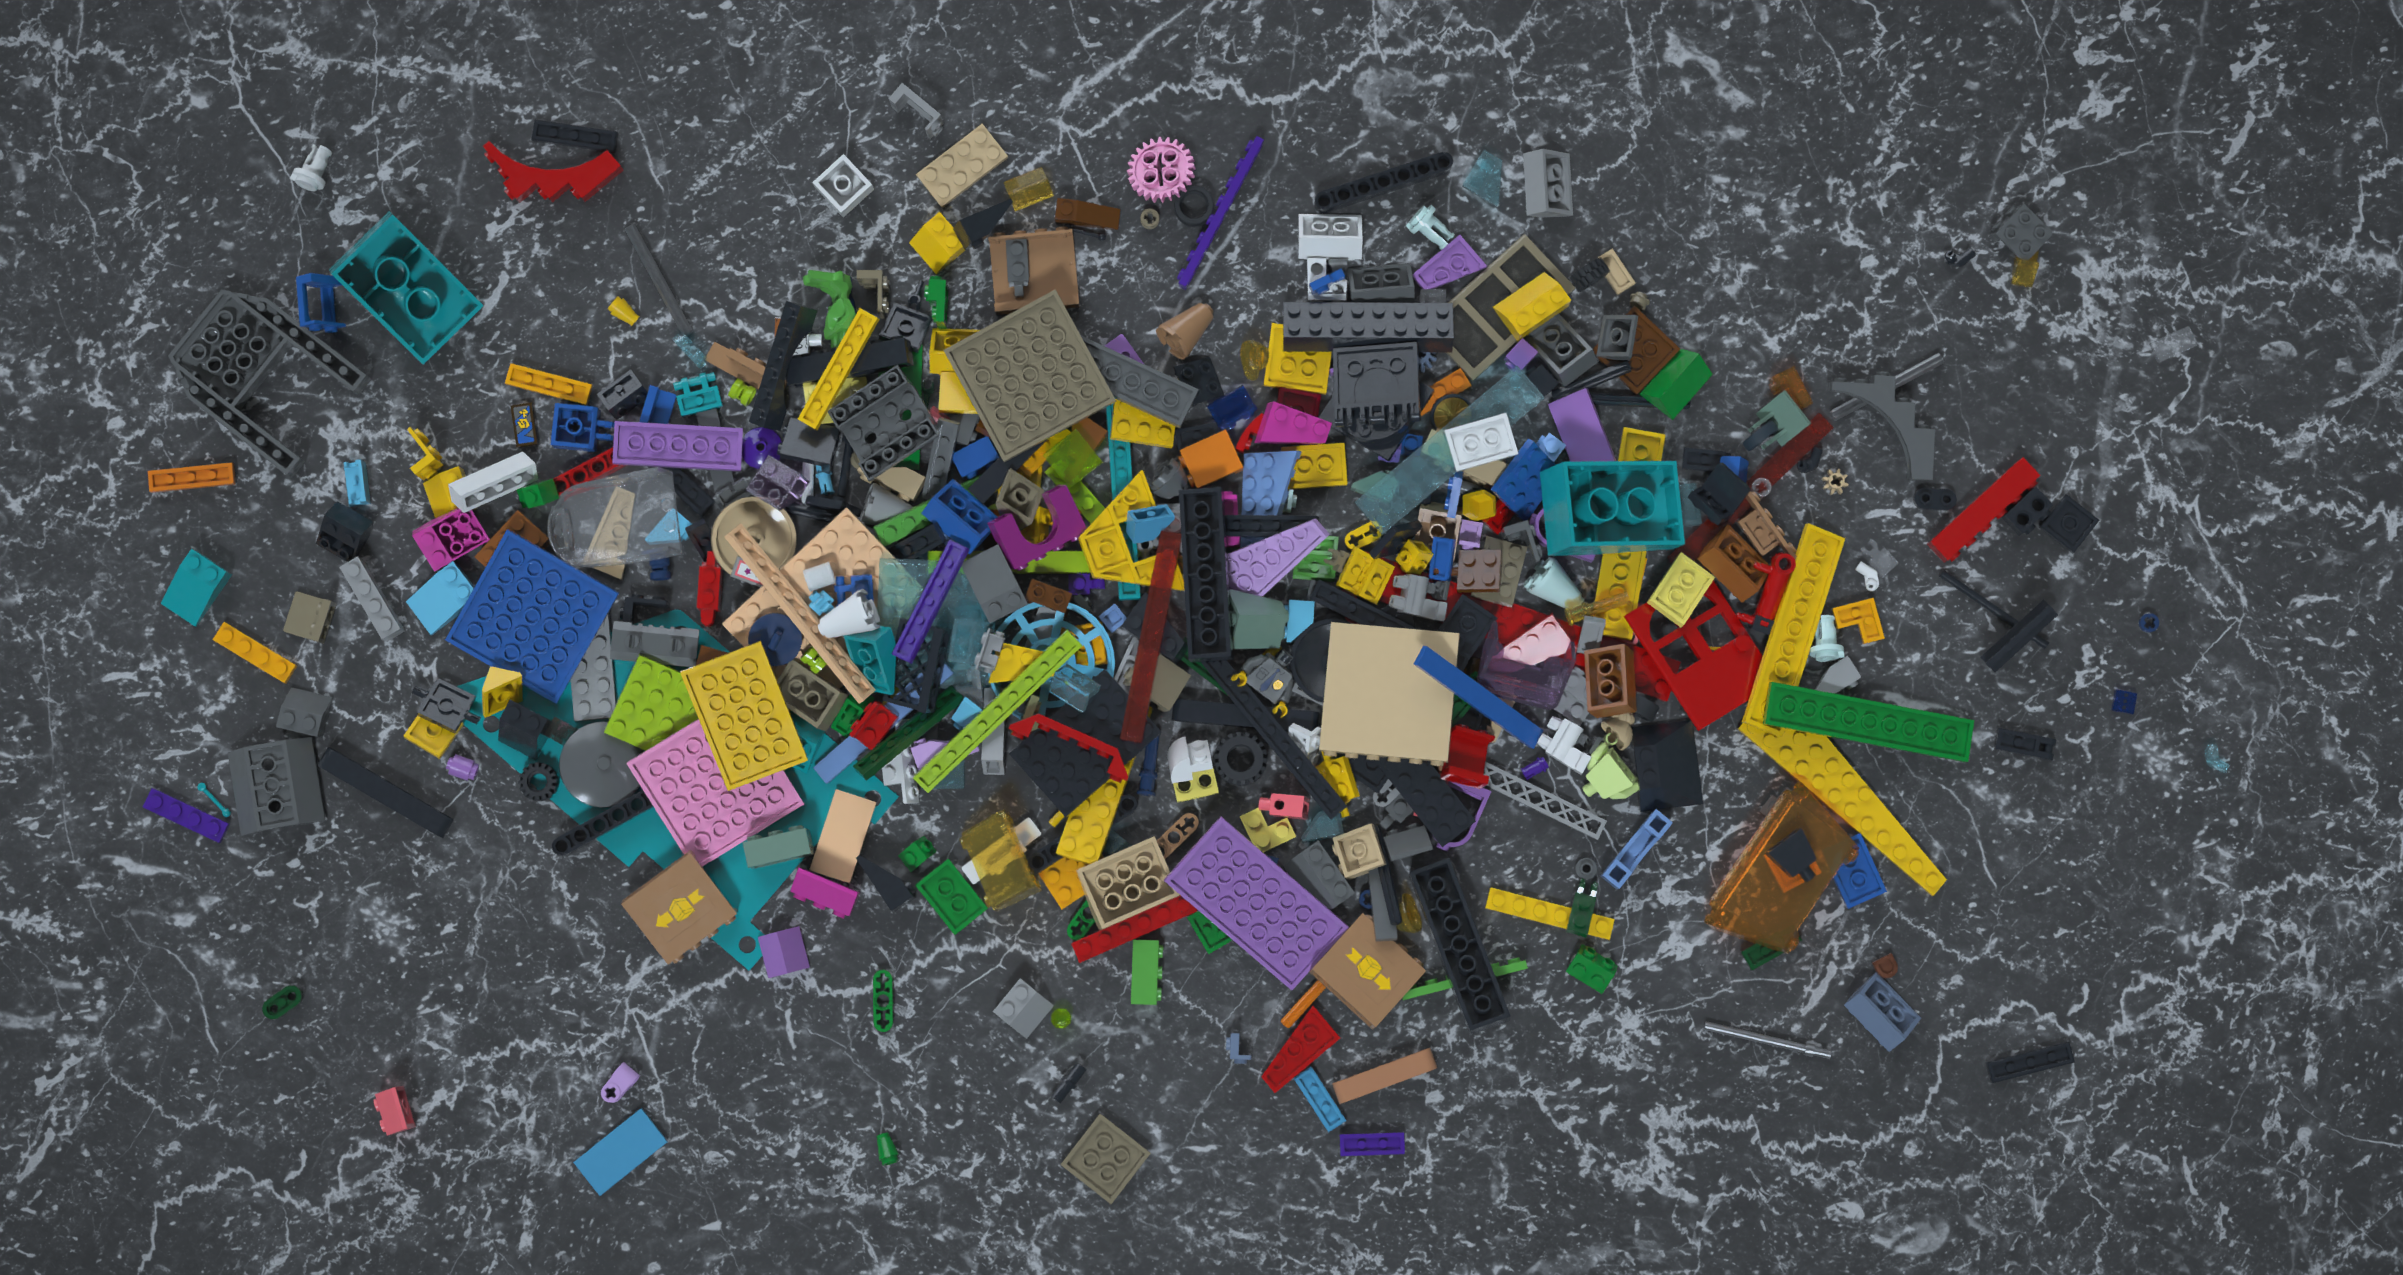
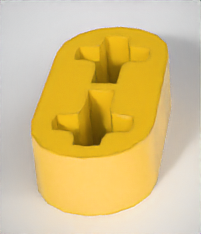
(1361, 531)

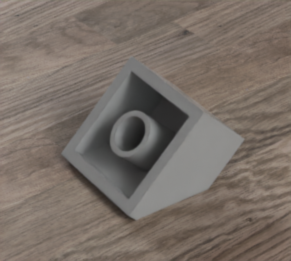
(1023, 1008)

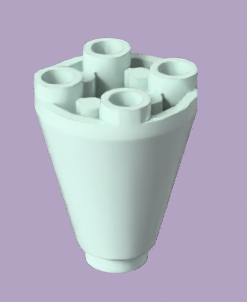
(1553, 584)

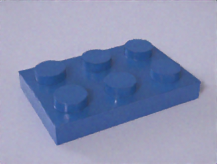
(1859, 879)

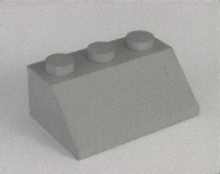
(1548, 183)

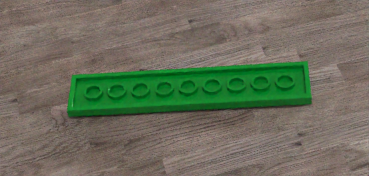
(1868, 722)

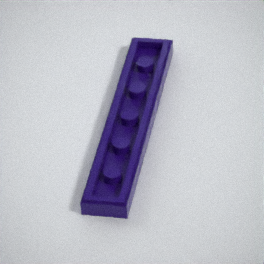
(930, 601)

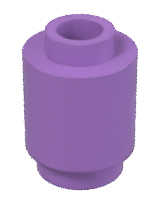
(462, 767)

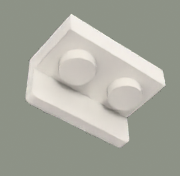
(1306, 741)

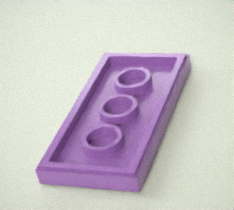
(1581, 428)

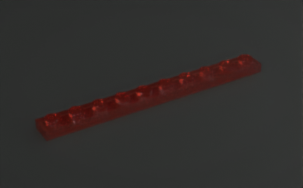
(1772, 470)
(1151, 637)

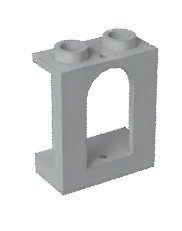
(905, 95)

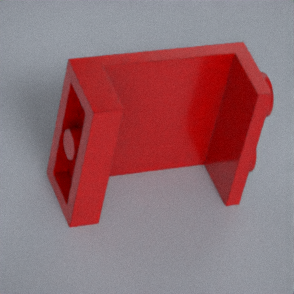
(1467, 757)

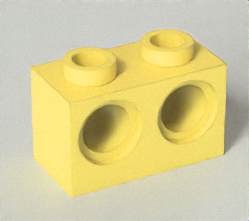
(1196, 790)

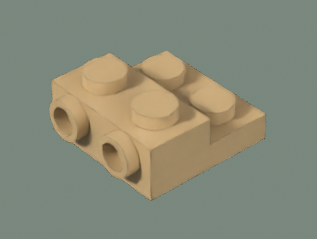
(1358, 851)

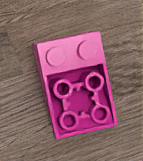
(449, 537)

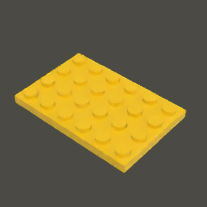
(744, 715)

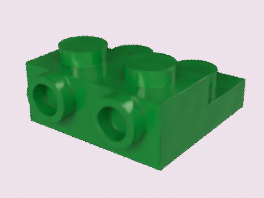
(937, 296)

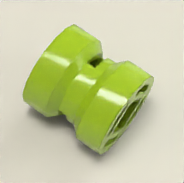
(742, 392)
(813, 659)

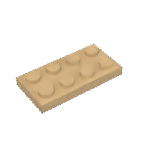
(962, 165)

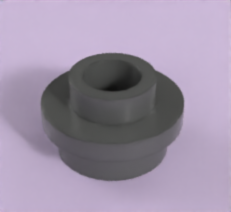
(1586, 861)

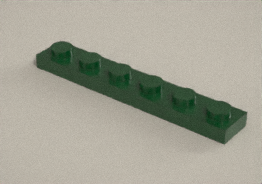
(907, 734)

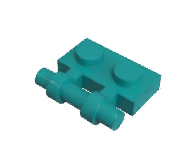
(699, 400)

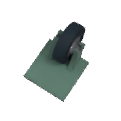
(1781, 418)

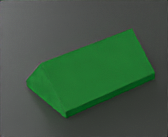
(1677, 382)

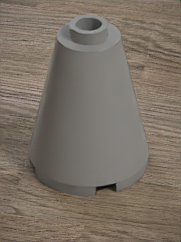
(881, 506)

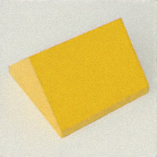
(499, 688)

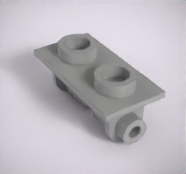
(985, 657)

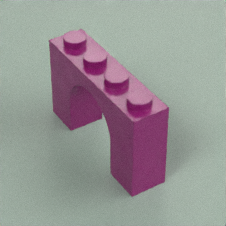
(1066, 526)

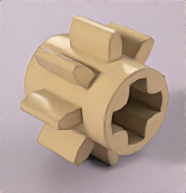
(1833, 488)

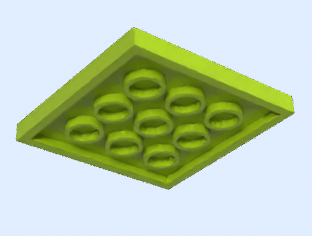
(651, 705)

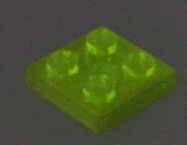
(1072, 459)

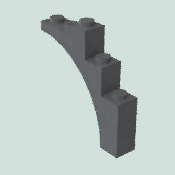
(1880, 394)

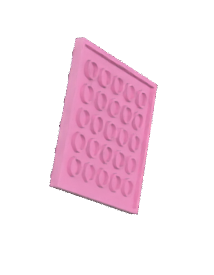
(694, 801)

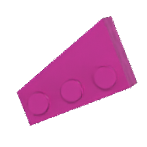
(1291, 426)

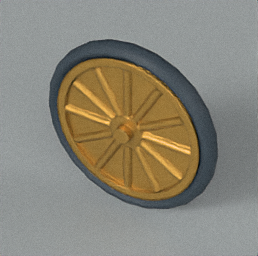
(1447, 409)

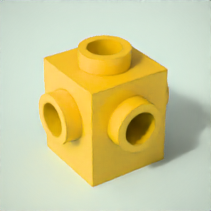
(1414, 557)

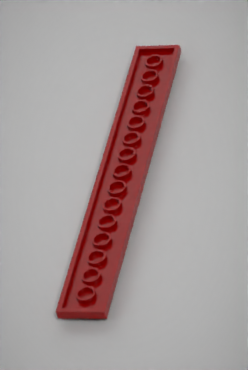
(1519, 619)

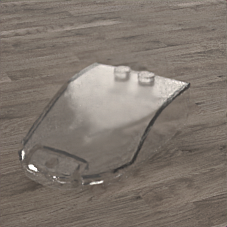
(617, 520)

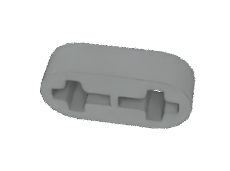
(1390, 797)

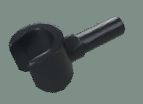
(915, 298)

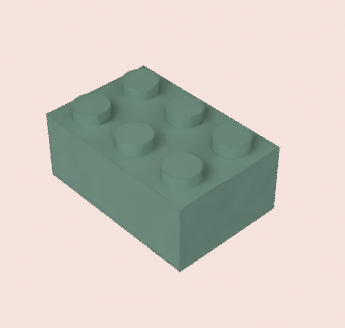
(778, 847)

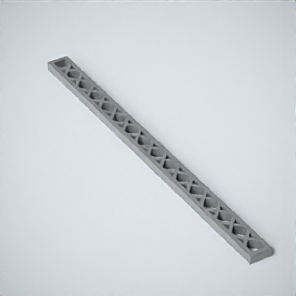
(1523, 783)

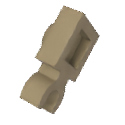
(1338, 560)

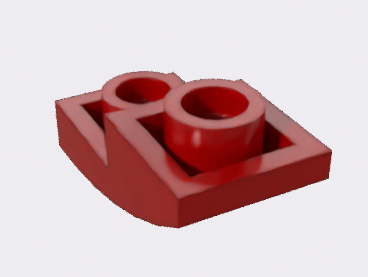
(1252, 429)

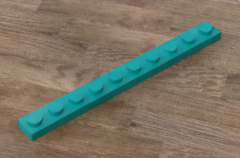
(1120, 477)

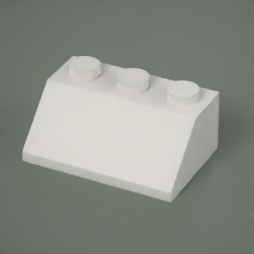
(1330, 236)

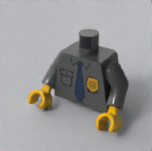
(1269, 677)

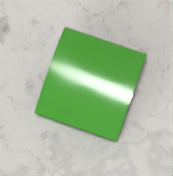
(1313, 565)

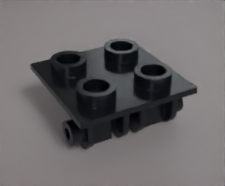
(1201, 376)

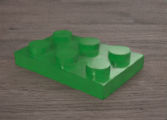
(951, 896)

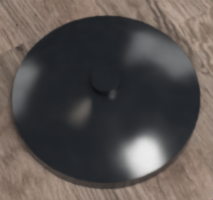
(1311, 658)

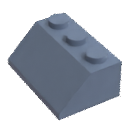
(1882, 1012)

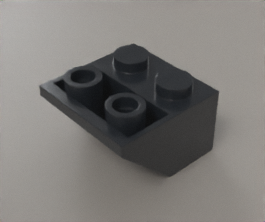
(344, 532)

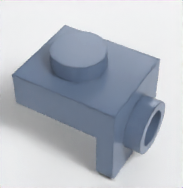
(1232, 1044)

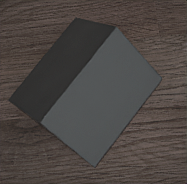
(1617, 337)

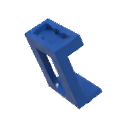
(326, 284)

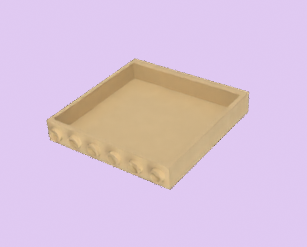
(1381, 700)

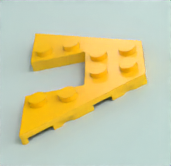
(1105, 544)

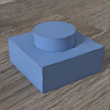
(1113, 618)

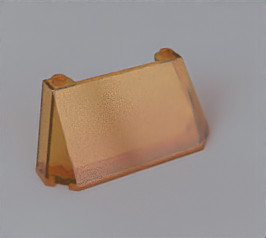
(1758, 897)

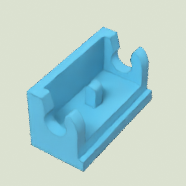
(357, 483)

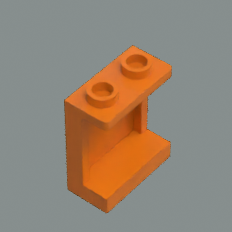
(1210, 460)

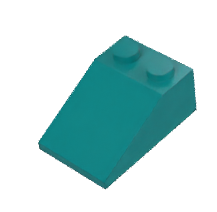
(195, 587)
(873, 656)

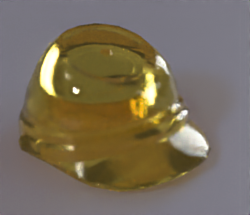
(1253, 358)
(1410, 916)

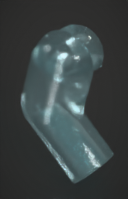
(2213, 760)

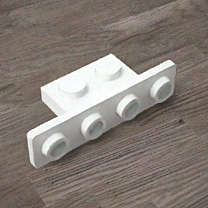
(901, 772)
(1026, 833)

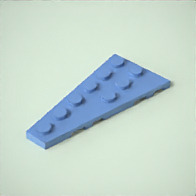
(1266, 484)

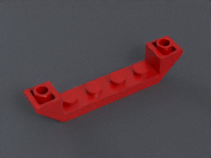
(1116, 768)

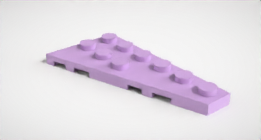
(1266, 562)

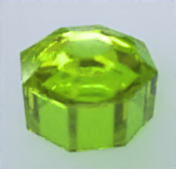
(1061, 1018)

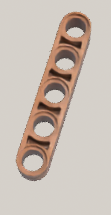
(1384, 1075)

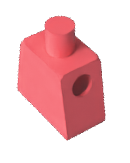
(1294, 806)

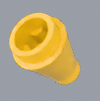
(623, 311)

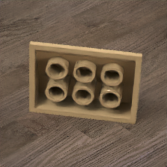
(1126, 883)

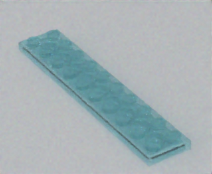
(1432, 462)

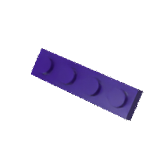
(186, 815)

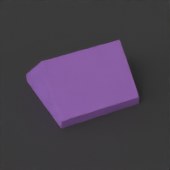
(783, 952)

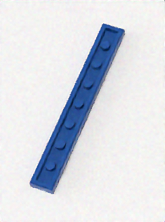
(1478, 697)

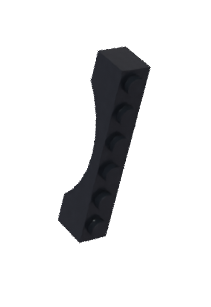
(793, 327)

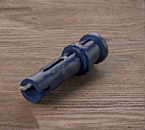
(1148, 773)

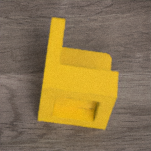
(1479, 505)

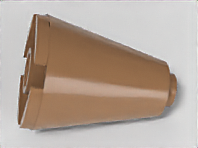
(1185, 329)

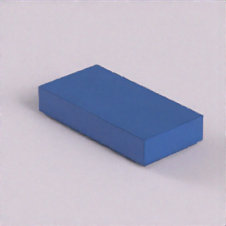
(1442, 559)

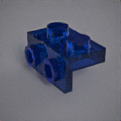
(1232, 408)

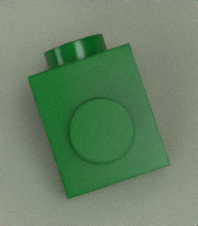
(917, 853)

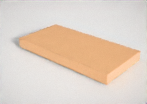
(843, 836)

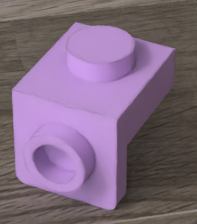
(1470, 534)

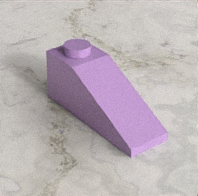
(925, 750)

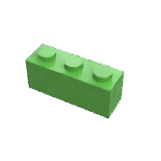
(1146, 972)

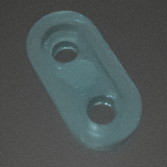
(684, 344)

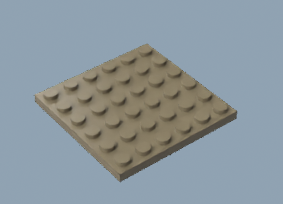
(1029, 375)

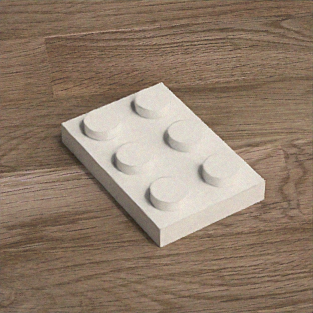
(1481, 442)

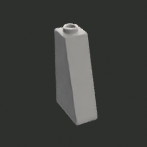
(994, 745)

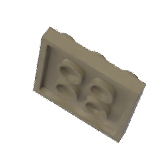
(1105, 1158)

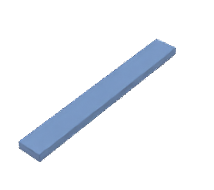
(852, 748)

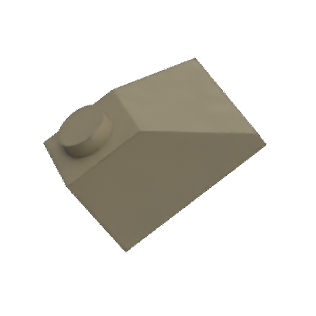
(1019, 498)

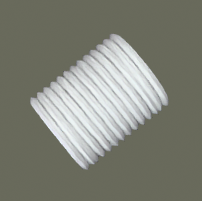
(819, 576)

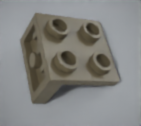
(870, 280)
(309, 617)

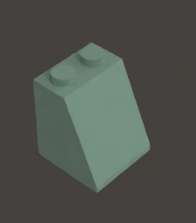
(1256, 621)

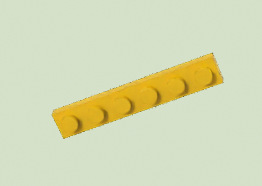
(838, 369)
(1543, 912)

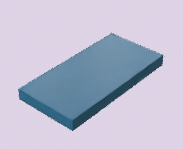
(620, 1152)

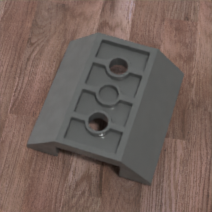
(879, 410)
(291, 782)

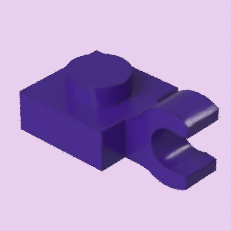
(1082, 584)

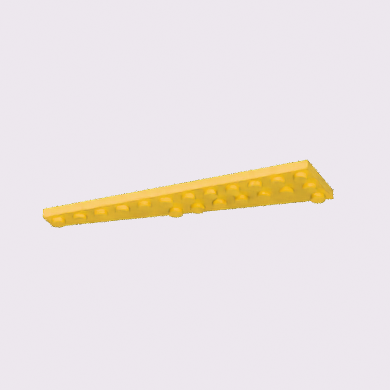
(1835, 783)

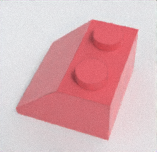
(394, 1110)

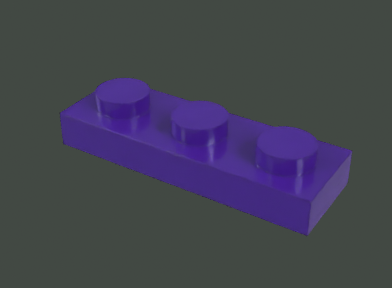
(1372, 1144)

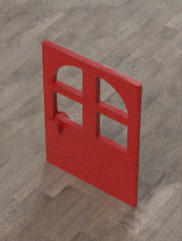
(1719, 678)

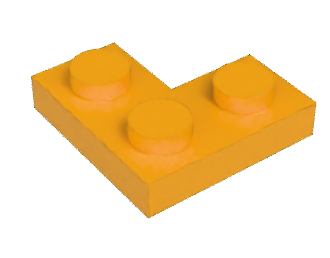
(1864, 615)

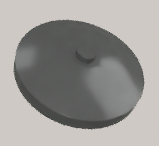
(596, 767)

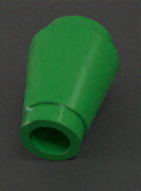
(886, 1149)

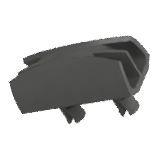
(656, 643)

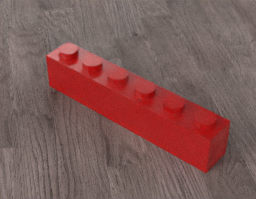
(1984, 509)
(1132, 928)

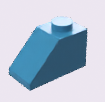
(1148, 522)

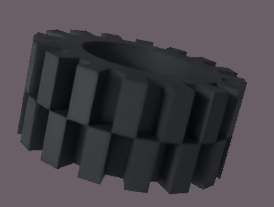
(1589, 274)
(547, 791)

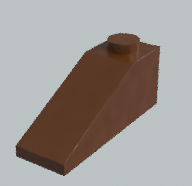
(1086, 214)

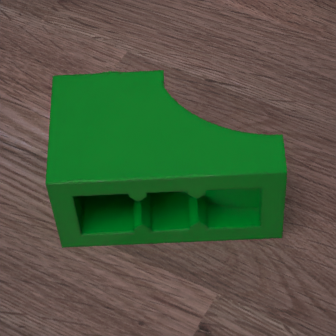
(538, 493)
(849, 714)

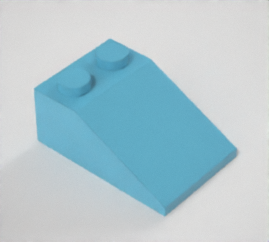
(441, 597)

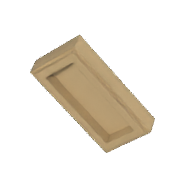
(1618, 276)

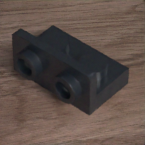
(623, 395)

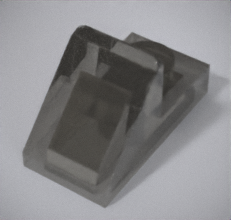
(560, 731)

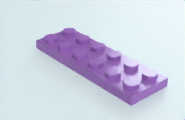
(677, 446)

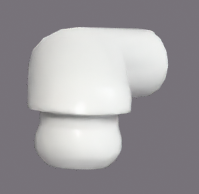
(1870, 576)

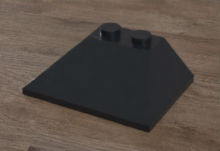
(1666, 766)

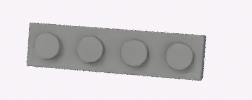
(372, 599)

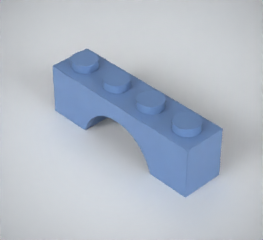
(1636, 849)

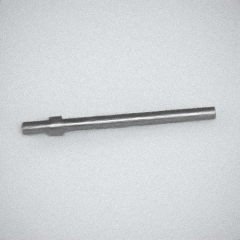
(1808, 1048)

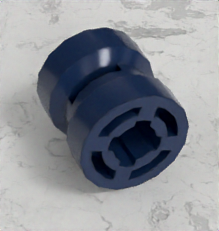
(660, 569)

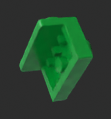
(1592, 968)

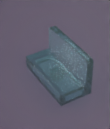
(1073, 687)

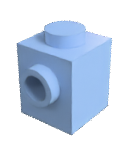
(1551, 446)

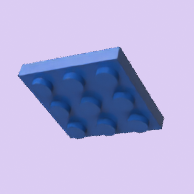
(1520, 482)

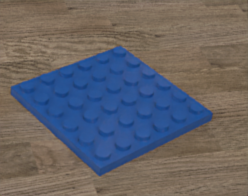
(532, 615)

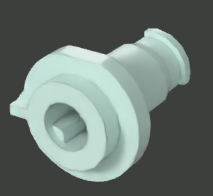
(1424, 220)
(1826, 641)

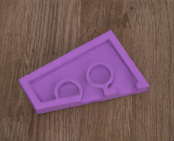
(1449, 264)

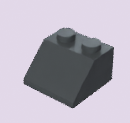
(304, 712)
(1407, 843)

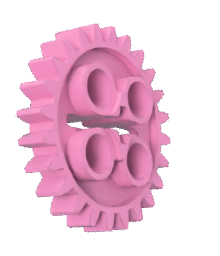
(1143, 171)

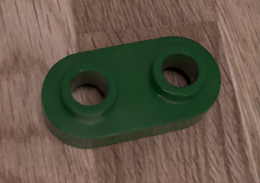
(283, 1002)

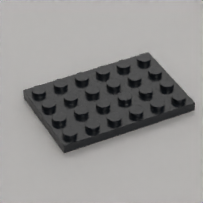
(1068, 771)

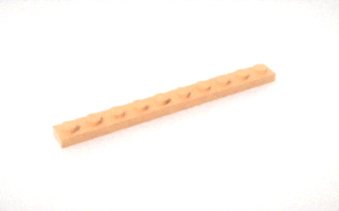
(799, 613)

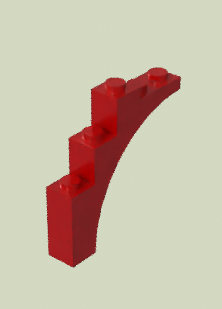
(524, 180)

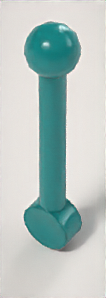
(203, 787)

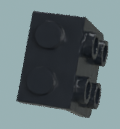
(1720, 494)

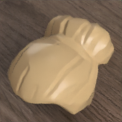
(1620, 728)

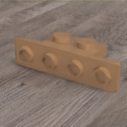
(737, 364)
(1761, 530)

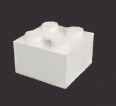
(843, 185)

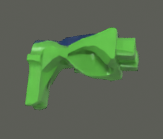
(843, 309)

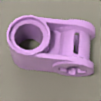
(621, 1080)

